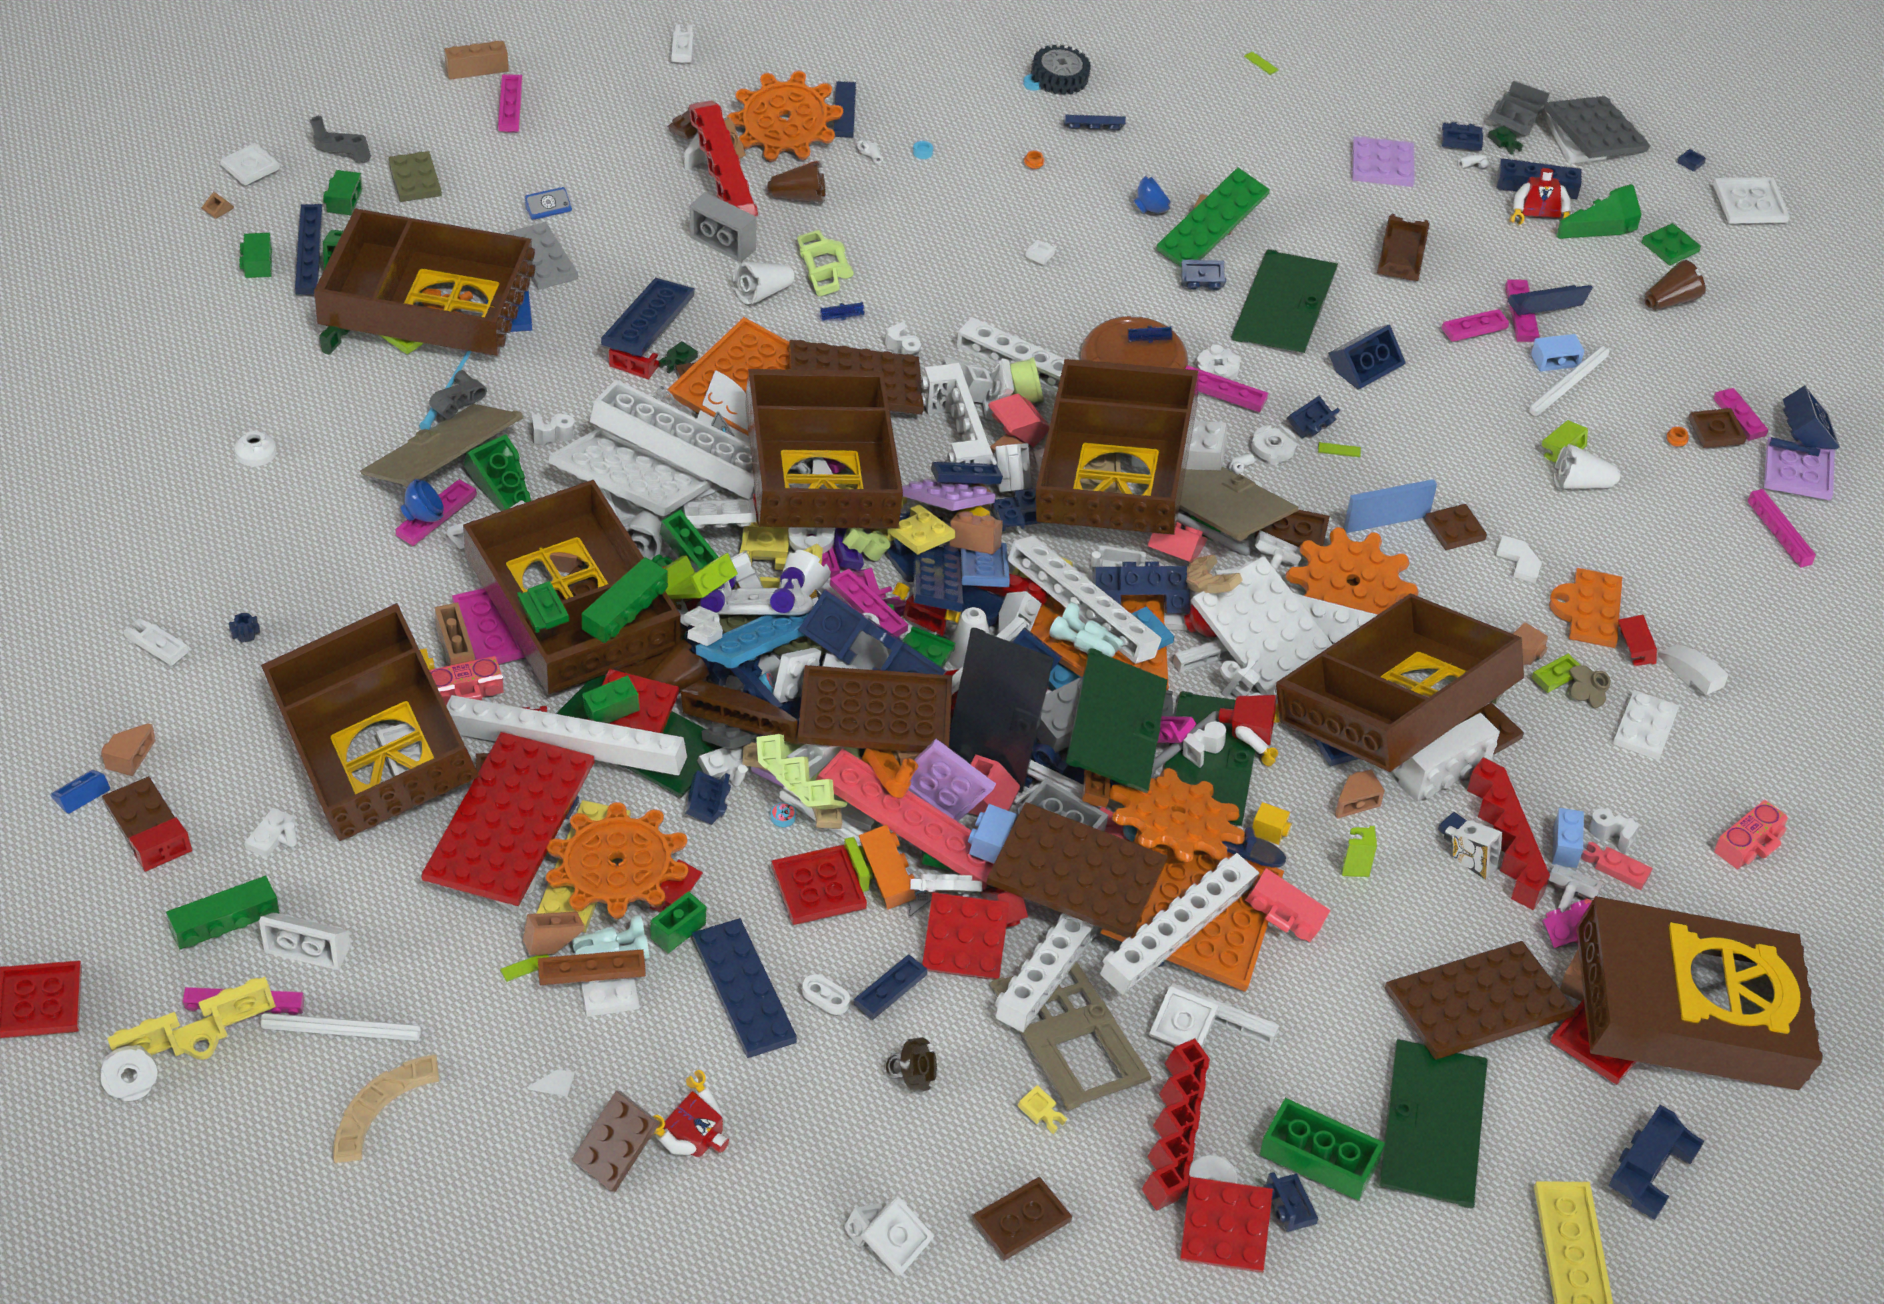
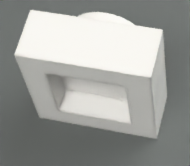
(1040, 252)

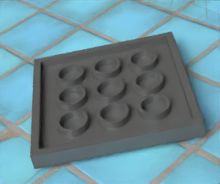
(1597, 127)

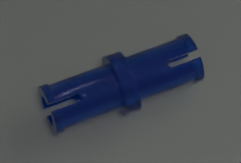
(842, 311)
(1150, 334)

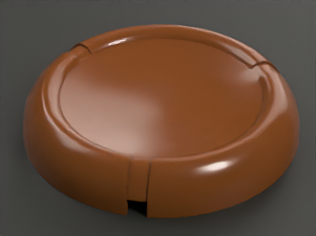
(1110, 344)

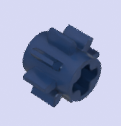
(244, 627)

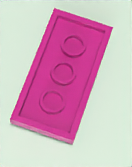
(486, 627)

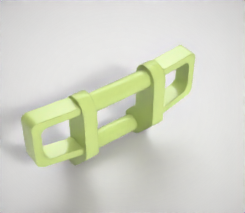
(835, 269)

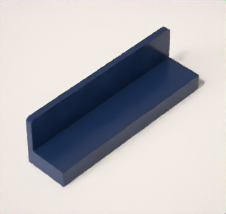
(1549, 299)

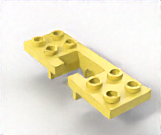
(917, 532)
(766, 544)
(227, 1008)

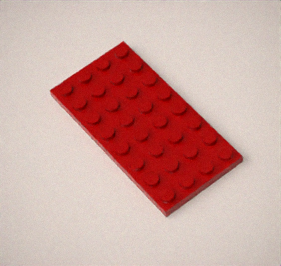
(508, 819)

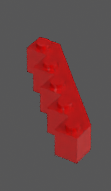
(721, 156)
(1503, 810)
(1177, 1124)

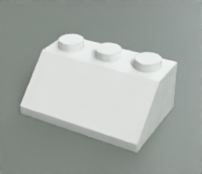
(304, 940)

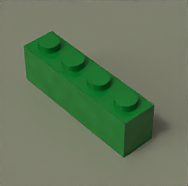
(687, 541)
(625, 600)
(222, 912)

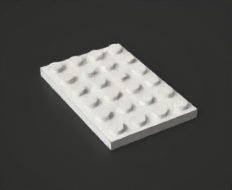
(630, 471)
(1263, 623)

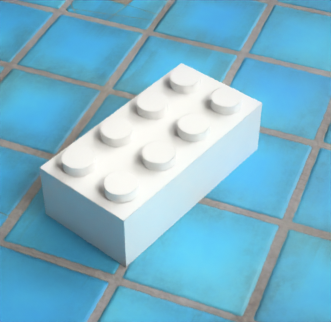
(1206, 447)
(1449, 758)

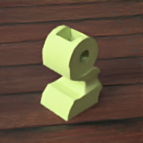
(872, 544)

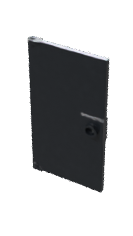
(999, 703)

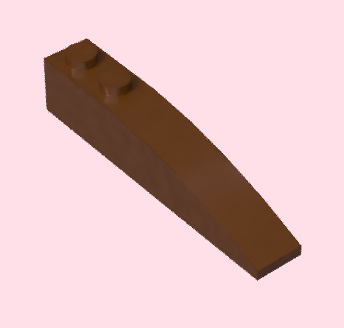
(738, 710)

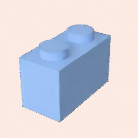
(1557, 352)
(991, 833)
(1568, 837)

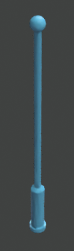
(431, 415)

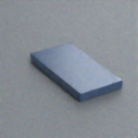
(1389, 505)
(985, 568)

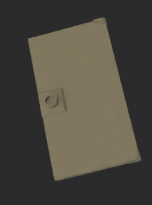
(441, 444)
(1231, 502)

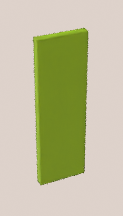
(1261, 63)
(1337, 449)
(521, 968)

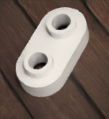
(828, 994)

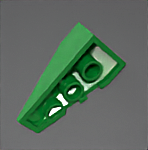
(1606, 217)
(498, 472)

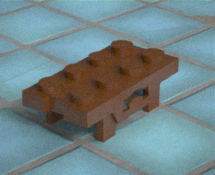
(1403, 248)

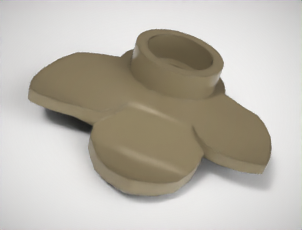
(1587, 687)

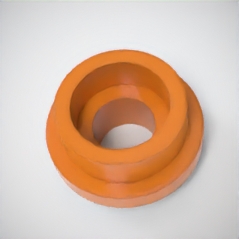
(1034, 159)
(1677, 436)

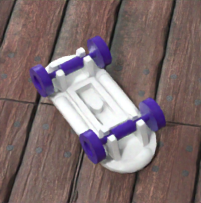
(761, 601)

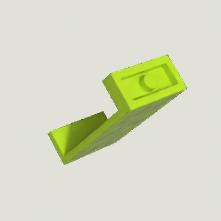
(686, 583)

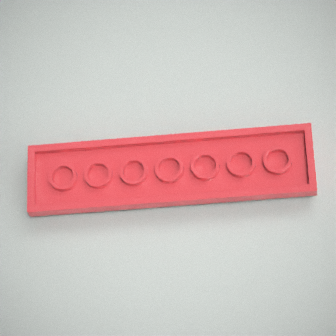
(906, 816)

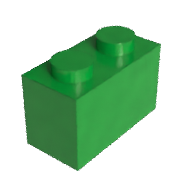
(343, 192)
(256, 255)
(611, 701)
(678, 922)

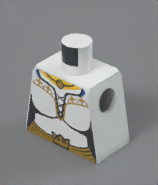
(1476, 847)

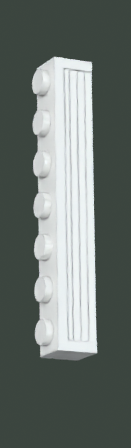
(1200, 656)
(1239, 1020)

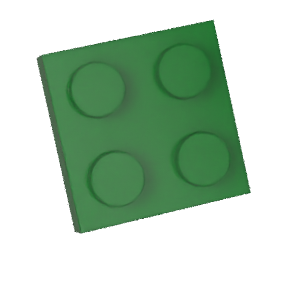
(1671, 244)

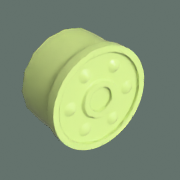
(1026, 380)

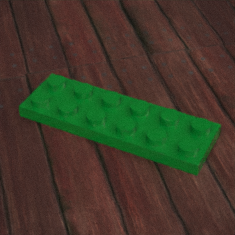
(1213, 218)

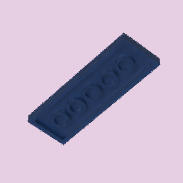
(647, 317)
(938, 578)
(744, 988)

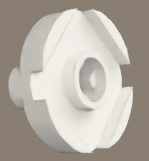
(1227, 362)
(1274, 453)
(800, 541)
(128, 1057)

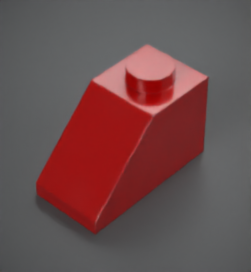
(1016, 904)

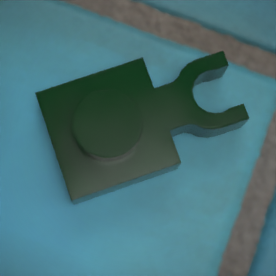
(1505, 138)
(331, 338)
(678, 355)

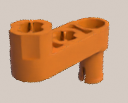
(890, 773)

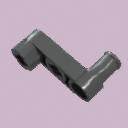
(339, 142)
(451, 399)

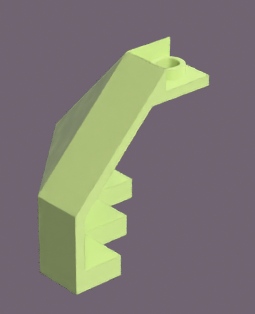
(795, 772)

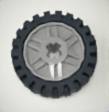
(1060, 69)

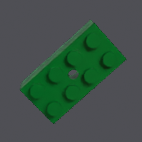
(1322, 1149)

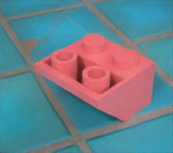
(1020, 419)
(1184, 544)
(1004, 790)

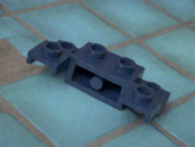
(1016, 510)
(1146, 581)
(1647, 1156)

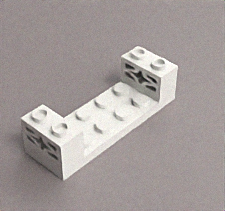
(947, 391)

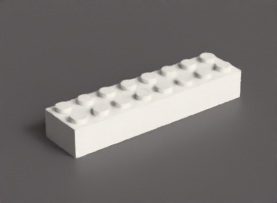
(675, 437)

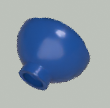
(1151, 196)
(422, 502)

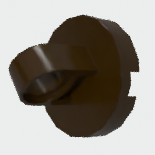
(916, 1064)

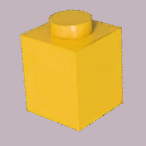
(1271, 823)

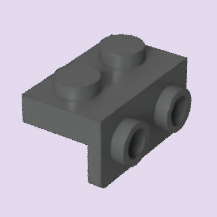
(1527, 97)

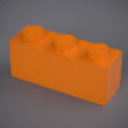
(888, 866)

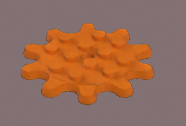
(793, 98)
(1346, 559)
(1178, 816)
(596, 843)

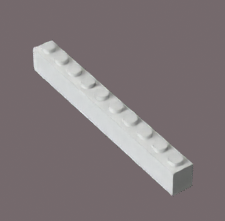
(602, 740)

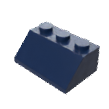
(1368, 357)
(1809, 420)

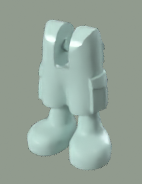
(1084, 635)
(608, 940)

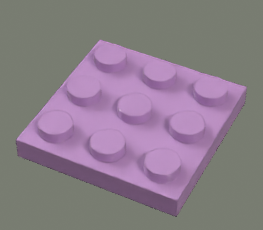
(1383, 161)
(1800, 472)
(948, 496)
(948, 781)

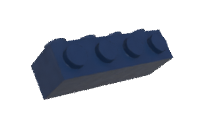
(1515, 173)

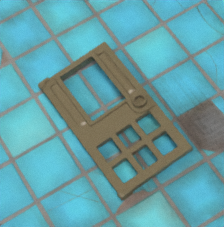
(1095, 1018)

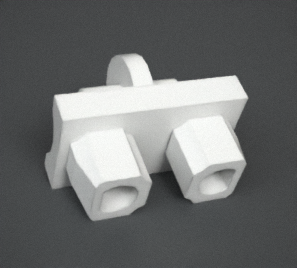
(1240, 679)

